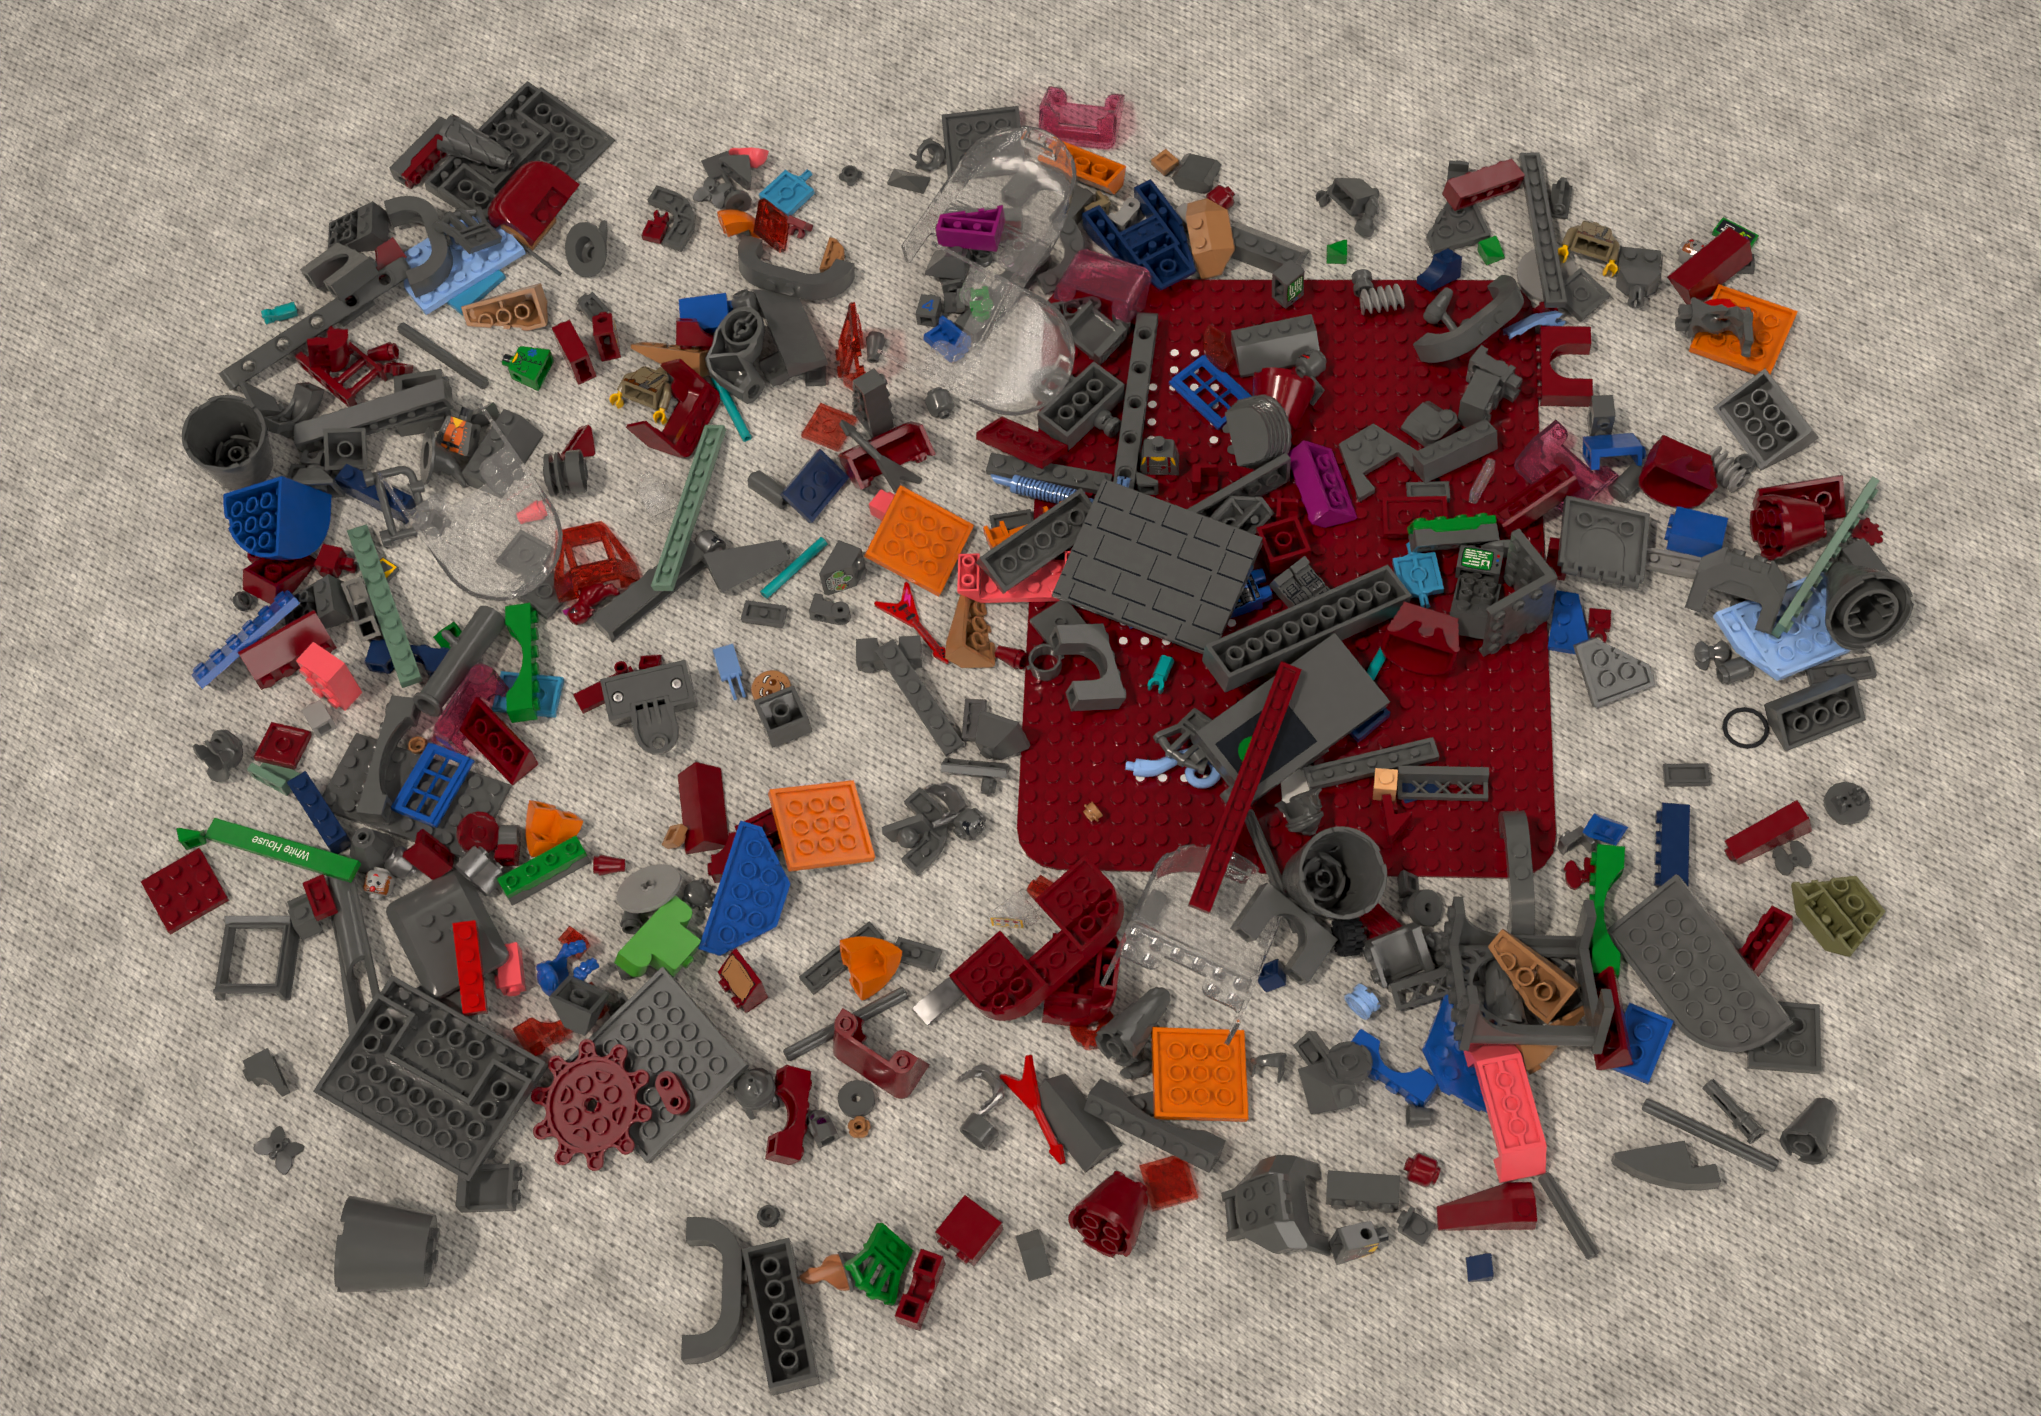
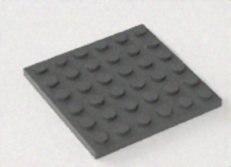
(671, 1034)

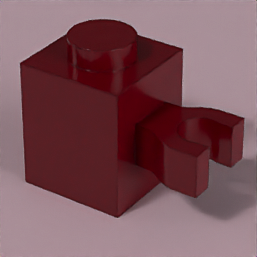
(333, 560)

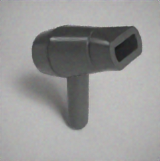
(1437, 309)

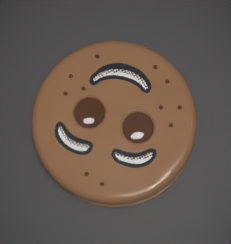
(769, 683)

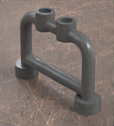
(416, 487)

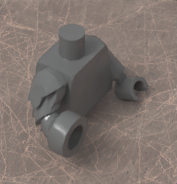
(1355, 198)

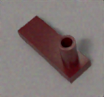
(593, 695)

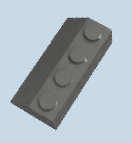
(1263, 249)
(1273, 344)
(518, 432)
(1815, 711)

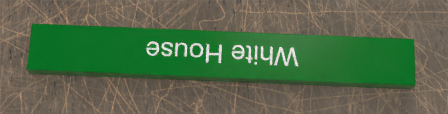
(283, 850)

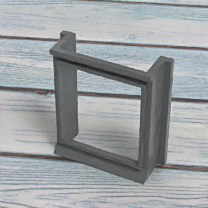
(286, 962)

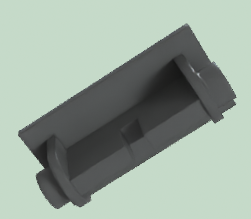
(1560, 198)

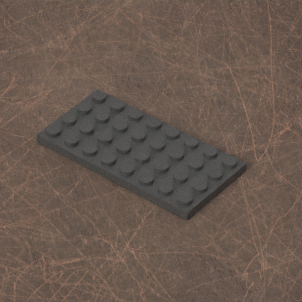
(474, 795)

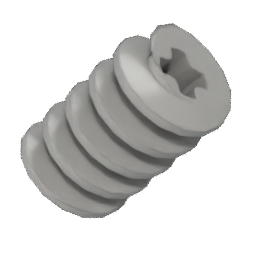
(1381, 298)
(1726, 471)

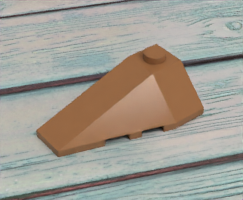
(660, 353)
(968, 636)
(1536, 1054)

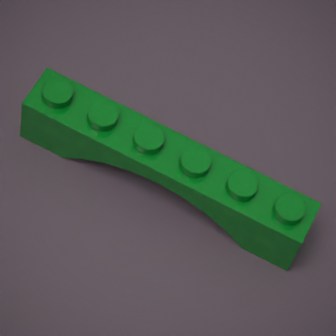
(522, 697)
(1608, 868)

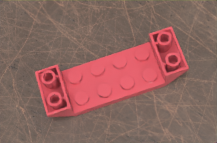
(979, 586)
(1509, 1110)

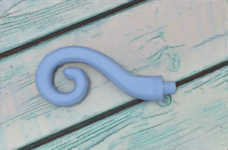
(1152, 768)

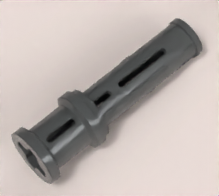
(1740, 1119)

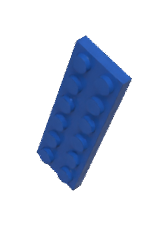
(251, 633)

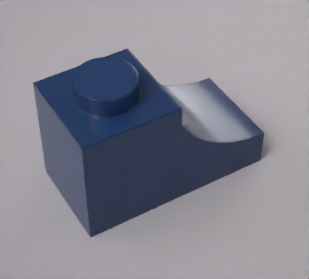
(1441, 271)

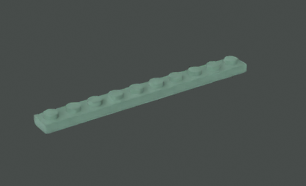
(688, 508)
(1823, 563)
(384, 606)

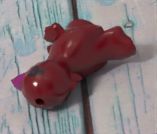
(589, 597)

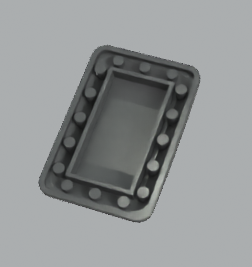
(426, 931)

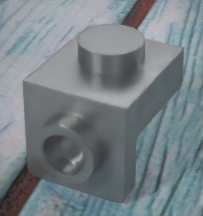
(1569, 840)

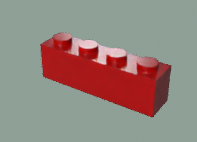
(470, 968)

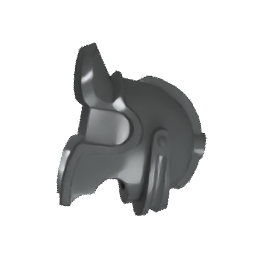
(220, 755)
(1303, 812)
(757, 1093)

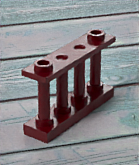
(335, 384)

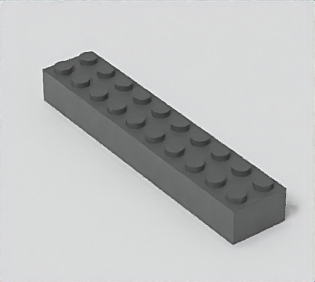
(1300, 628)

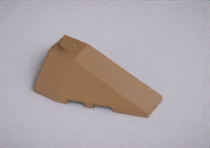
(518, 308)
(1537, 980)

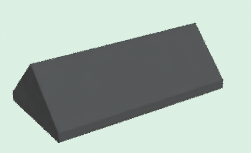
(1081, 1133)

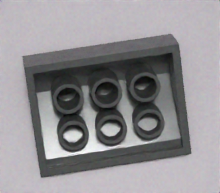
(1765, 421)

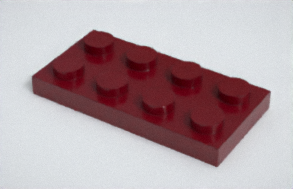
(1021, 442)

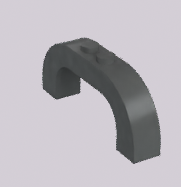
(439, 265)
(789, 281)
(1446, 346)
(1515, 831)
(716, 1341)

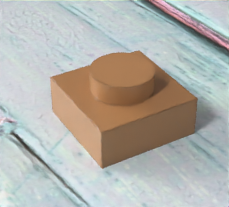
(1164, 162)
(675, 836)

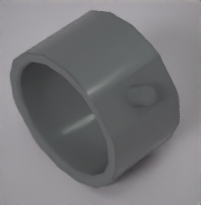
(1044, 675)
(979, 1131)

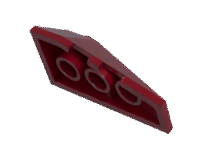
(1497, 1208)

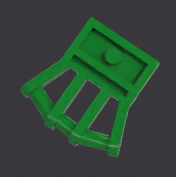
(887, 1251)

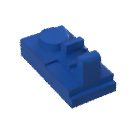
(1605, 829)

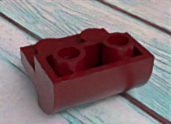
(330, 350)

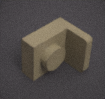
(1101, 200)

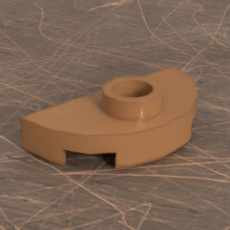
(833, 251)

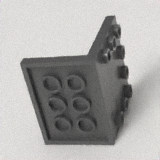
(1528, 605)

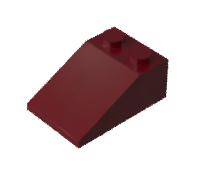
(270, 577)

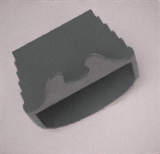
(1257, 431)

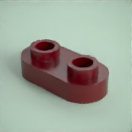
(671, 1092)

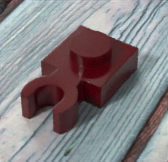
(656, 230)
(398, 368)
(1599, 622)

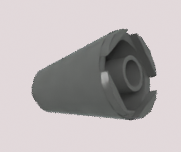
(1811, 1132)

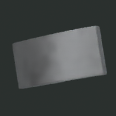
(938, 1001)

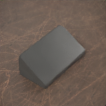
(1311, 1048)

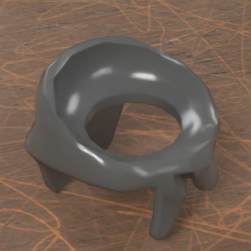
(934, 149)
(1272, 1060)

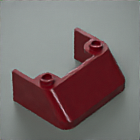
(694, 411)
(899, 444)

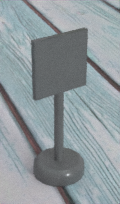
(736, 199)

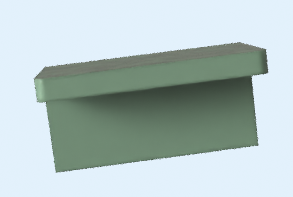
(273, 776)

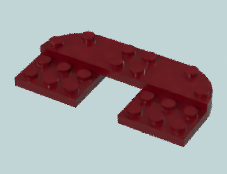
(1010, 986)

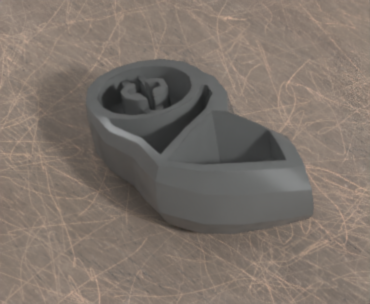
(733, 352)

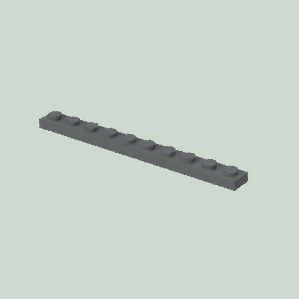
(1542, 231)

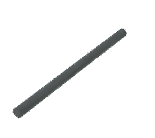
(540, 259)

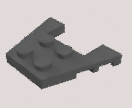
(1369, 451)

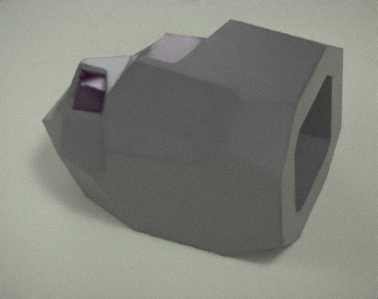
(821, 1128)

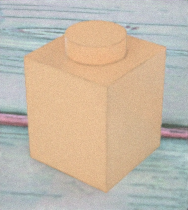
(1385, 783)

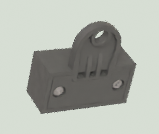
(650, 702)

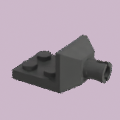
(1638, 273)

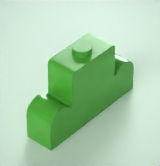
(661, 942)

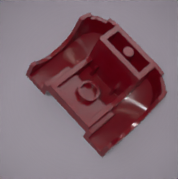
(531, 199)
(1082, 997)

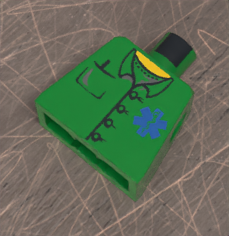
(529, 366)

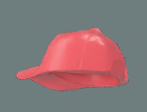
(756, 155)

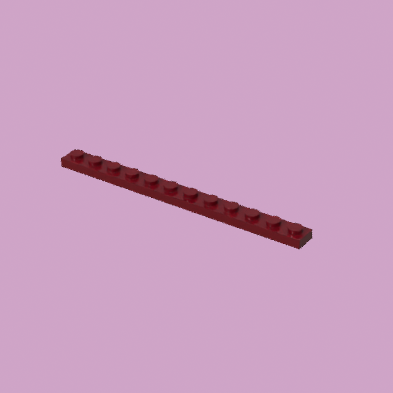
(1244, 788)

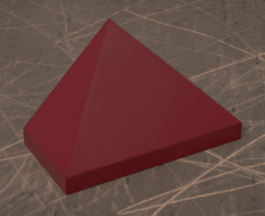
(581, 440)

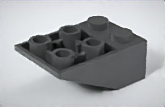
(360, 229)
(326, 599)
(1470, 605)

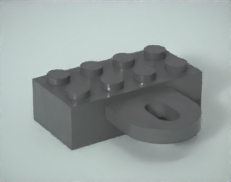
(1075, 408)

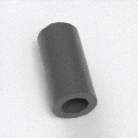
(767, 488)

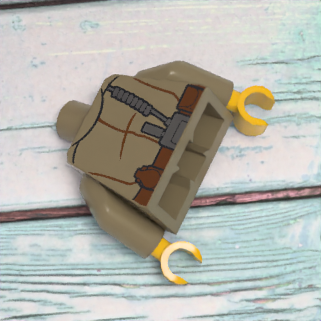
(1592, 241)
(645, 387)

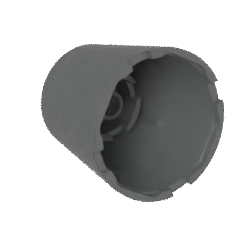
(229, 441)
(1349, 874)
(384, 1247)

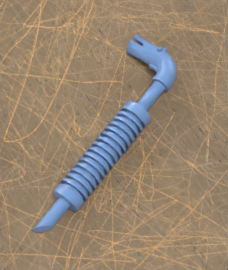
(1042, 490)

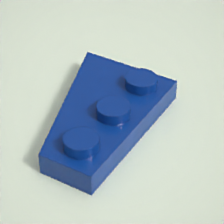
(1567, 623)

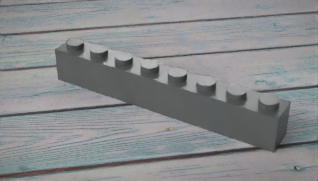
(377, 414)

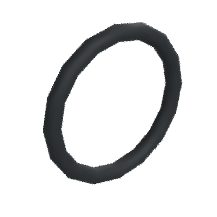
(1741, 745)

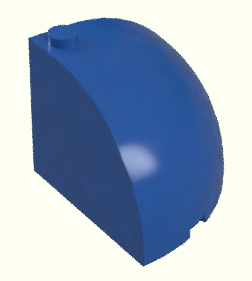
(278, 518)

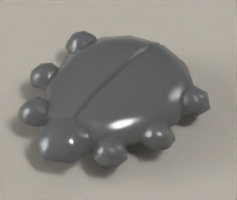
(698, 894)

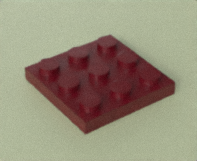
(184, 891)

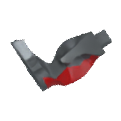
(1706, 317)

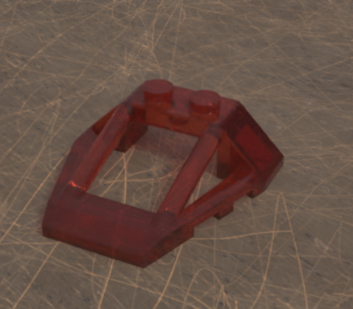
(850, 347)
(593, 573)

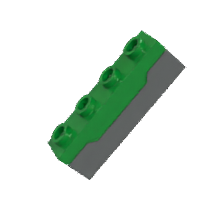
(1452, 533)
(543, 870)

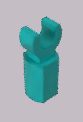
(280, 313)
(1161, 673)

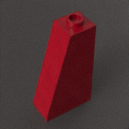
(1768, 833)

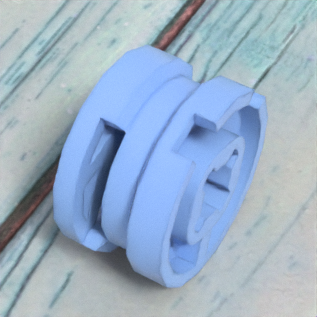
(1362, 1001)

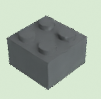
(1479, 398)

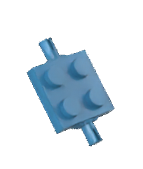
(788, 191)
(1419, 574)

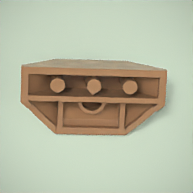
(1209, 237)

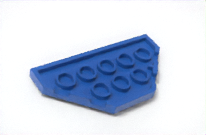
(748, 893)
(1449, 1063)

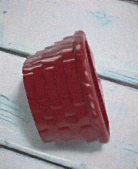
(1677, 474)
(1421, 640)

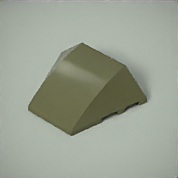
(1837, 912)

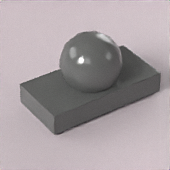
(907, 830)

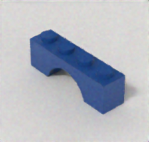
(1415, 1085)

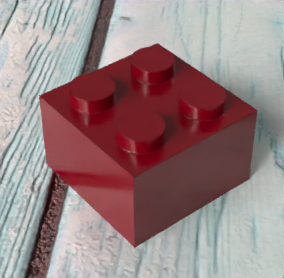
(1283, 544)

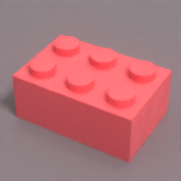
(328, 677)

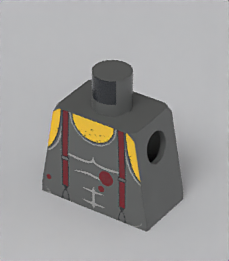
(1159, 457)
(1356, 1241)

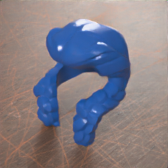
(554, 972)

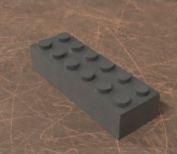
(781, 1316)

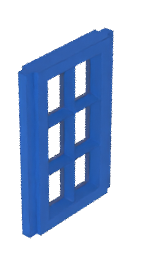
(1192, 397)
(447, 796)

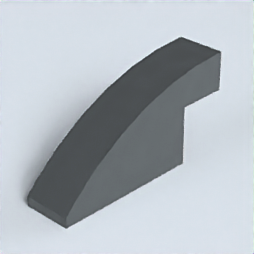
(1667, 1167)

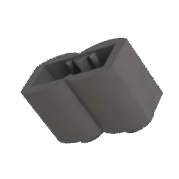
(480, 870)

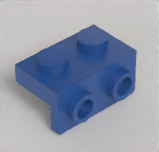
(944, 331)

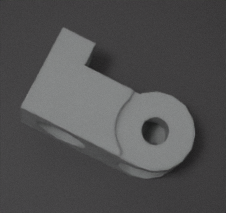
(1126, 215)

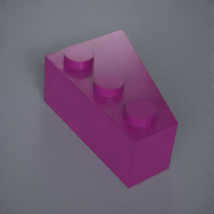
(971, 230)

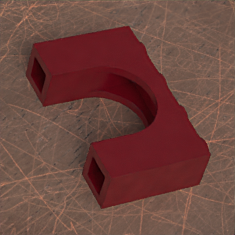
(1553, 388)

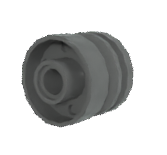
(562, 473)

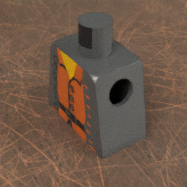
(459, 433)

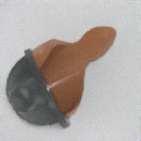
(833, 1272)

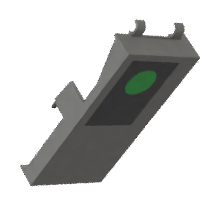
(1326, 706)

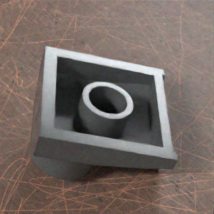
(1430, 423)

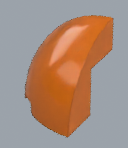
(735, 222)
(548, 827)
(870, 963)

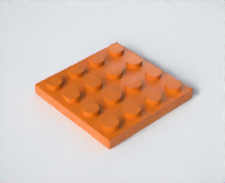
(1770, 329)
(919, 540)
(821, 825)
(1199, 1075)

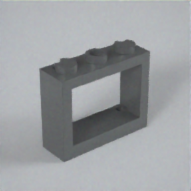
(410, 380)

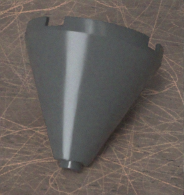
(1865, 605)

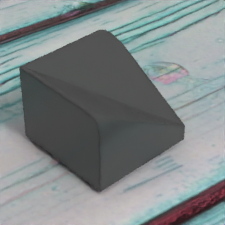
(1146, 484)

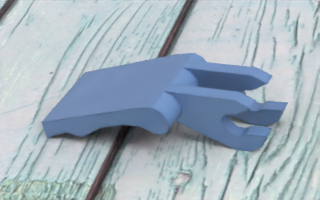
(1545, 318)
(729, 666)

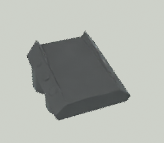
(1196, 173)

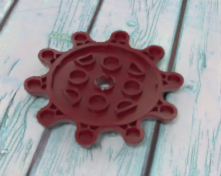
(568, 1101)

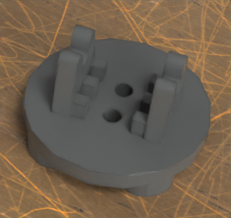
(1838, 808)

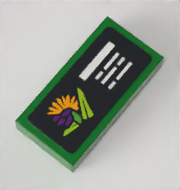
(1724, 223)

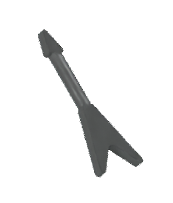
(892, 471)

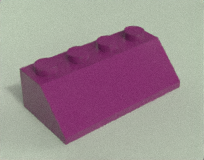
(1321, 485)

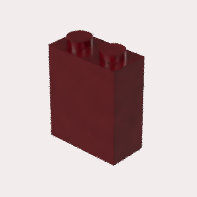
(574, 352)

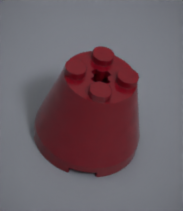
(1288, 389)
(1786, 524)
(1111, 1215)

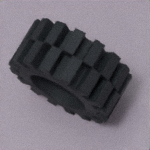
(1349, 936)

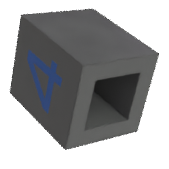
(928, 310)

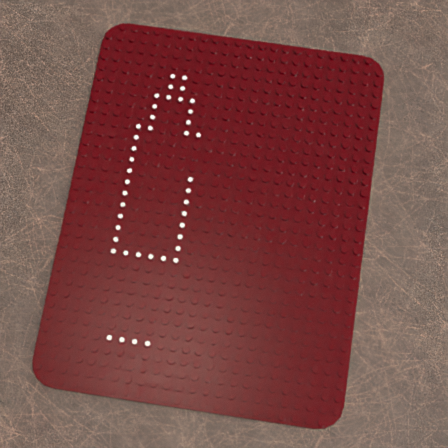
(1479, 712)

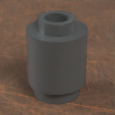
(1733, 670)

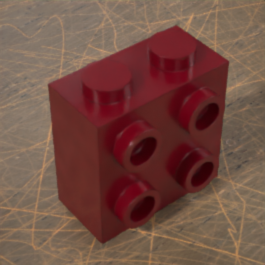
(968, 1231)

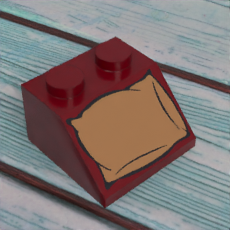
(741, 982)

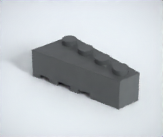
(872, 403)

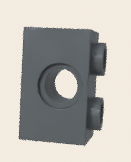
(1601, 415)

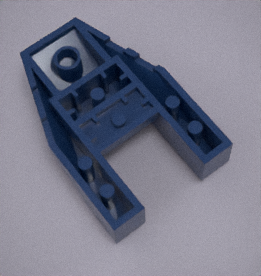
(1153, 243)

